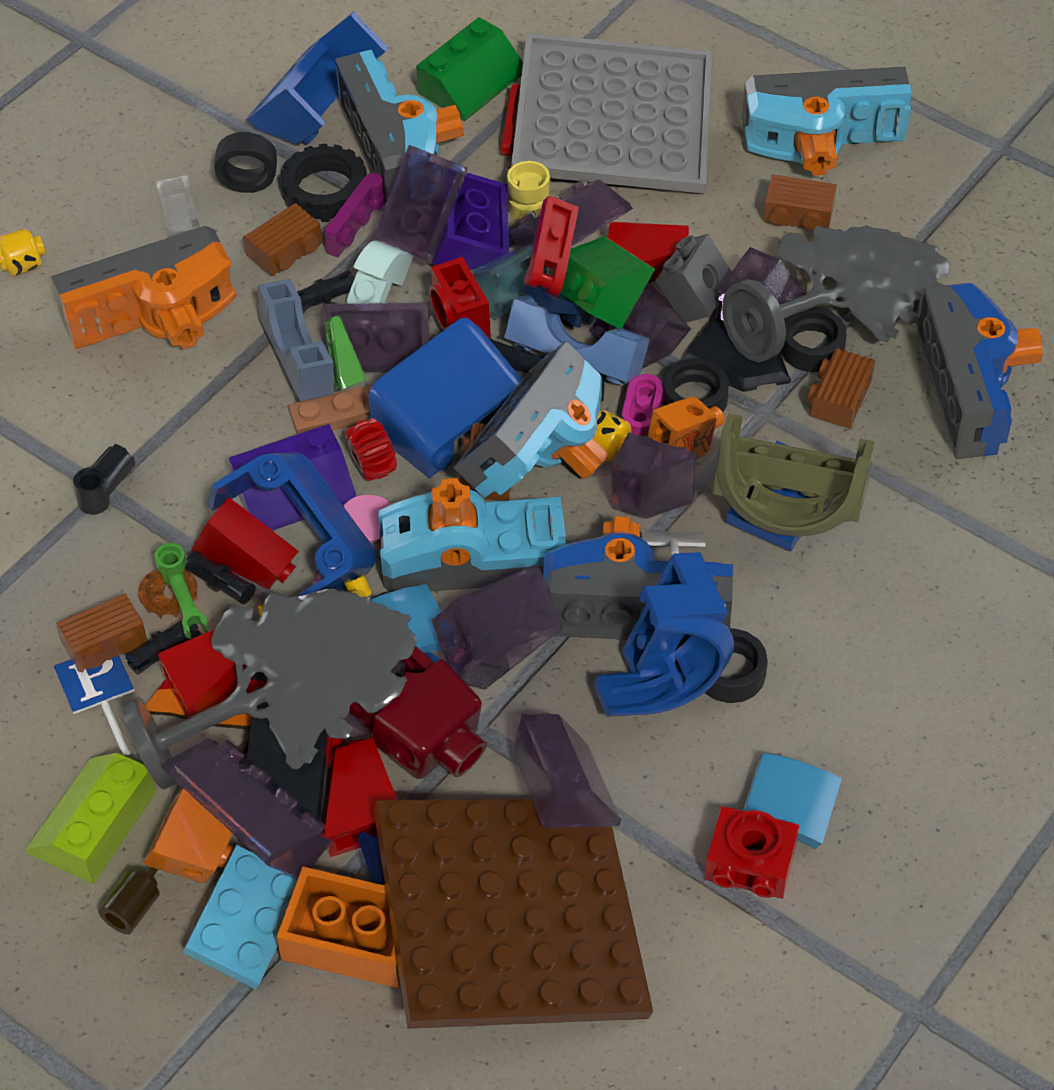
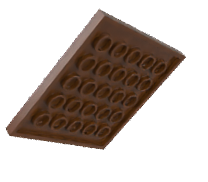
(507, 916)

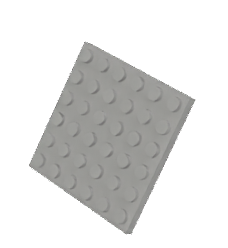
(615, 112)

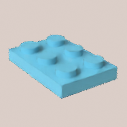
(242, 918)

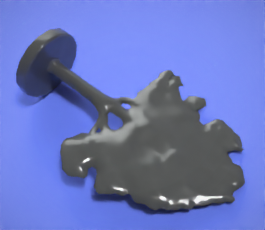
(874, 272)
(316, 662)

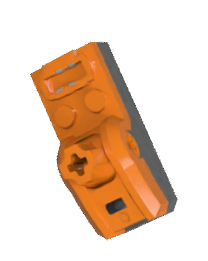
(158, 286)

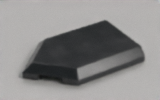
(742, 373)

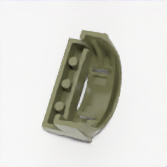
(778, 466)

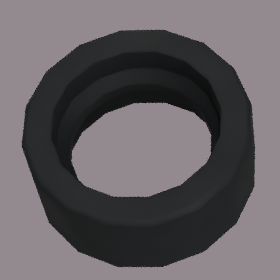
(245, 145)
(817, 320)
(696, 371)
(747, 687)

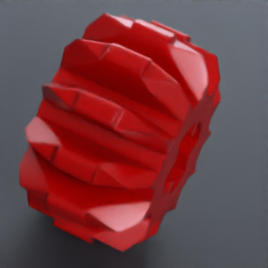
(371, 449)

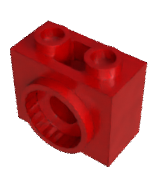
(458, 295)
(759, 871)

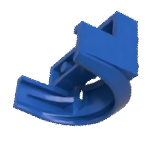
(678, 605)

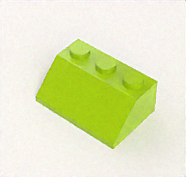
(94, 816)

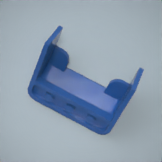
(310, 85)
(345, 548)

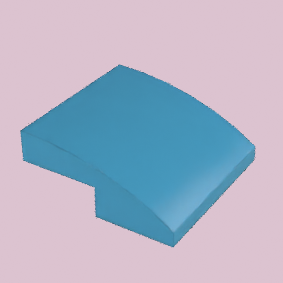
(421, 607)
(794, 794)

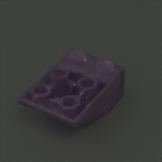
(497, 627)

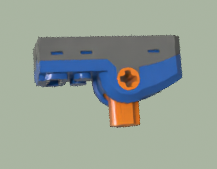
(969, 360)
(601, 580)

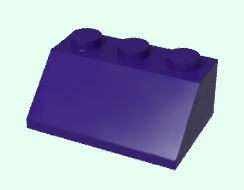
(477, 224)
(326, 455)

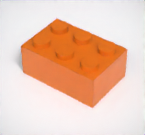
(340, 928)

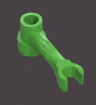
(171, 563)

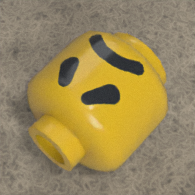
(20, 252)
(611, 433)

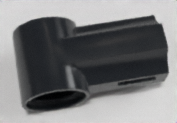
(97, 482)

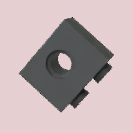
(694, 277)

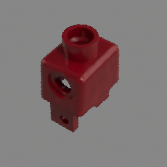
(429, 720)

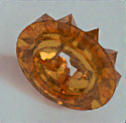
(152, 593)

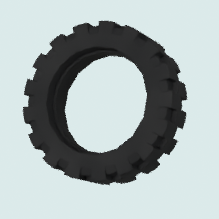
(317, 160)

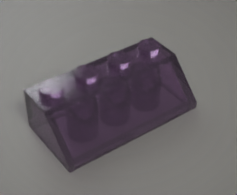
(249, 805)

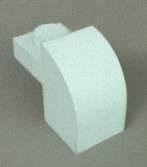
(377, 269)

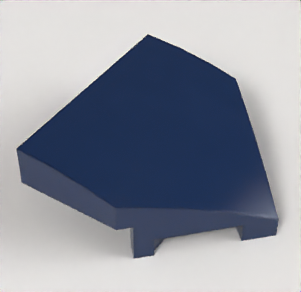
(559, 304)

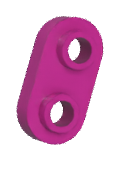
(639, 407)

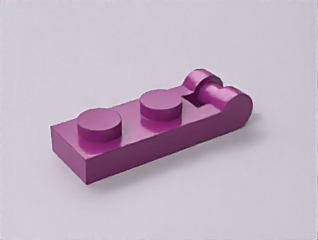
(354, 214)

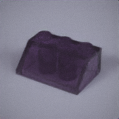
(420, 203)
(596, 205)
(383, 330)
(562, 774)

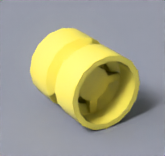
(527, 187)

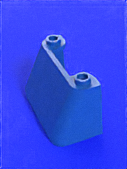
(441, 394)

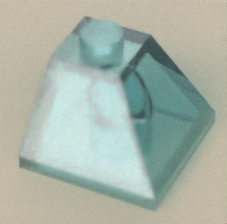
(504, 279)

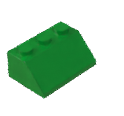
(469, 69)
(605, 280)

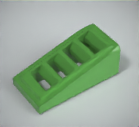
(346, 365)

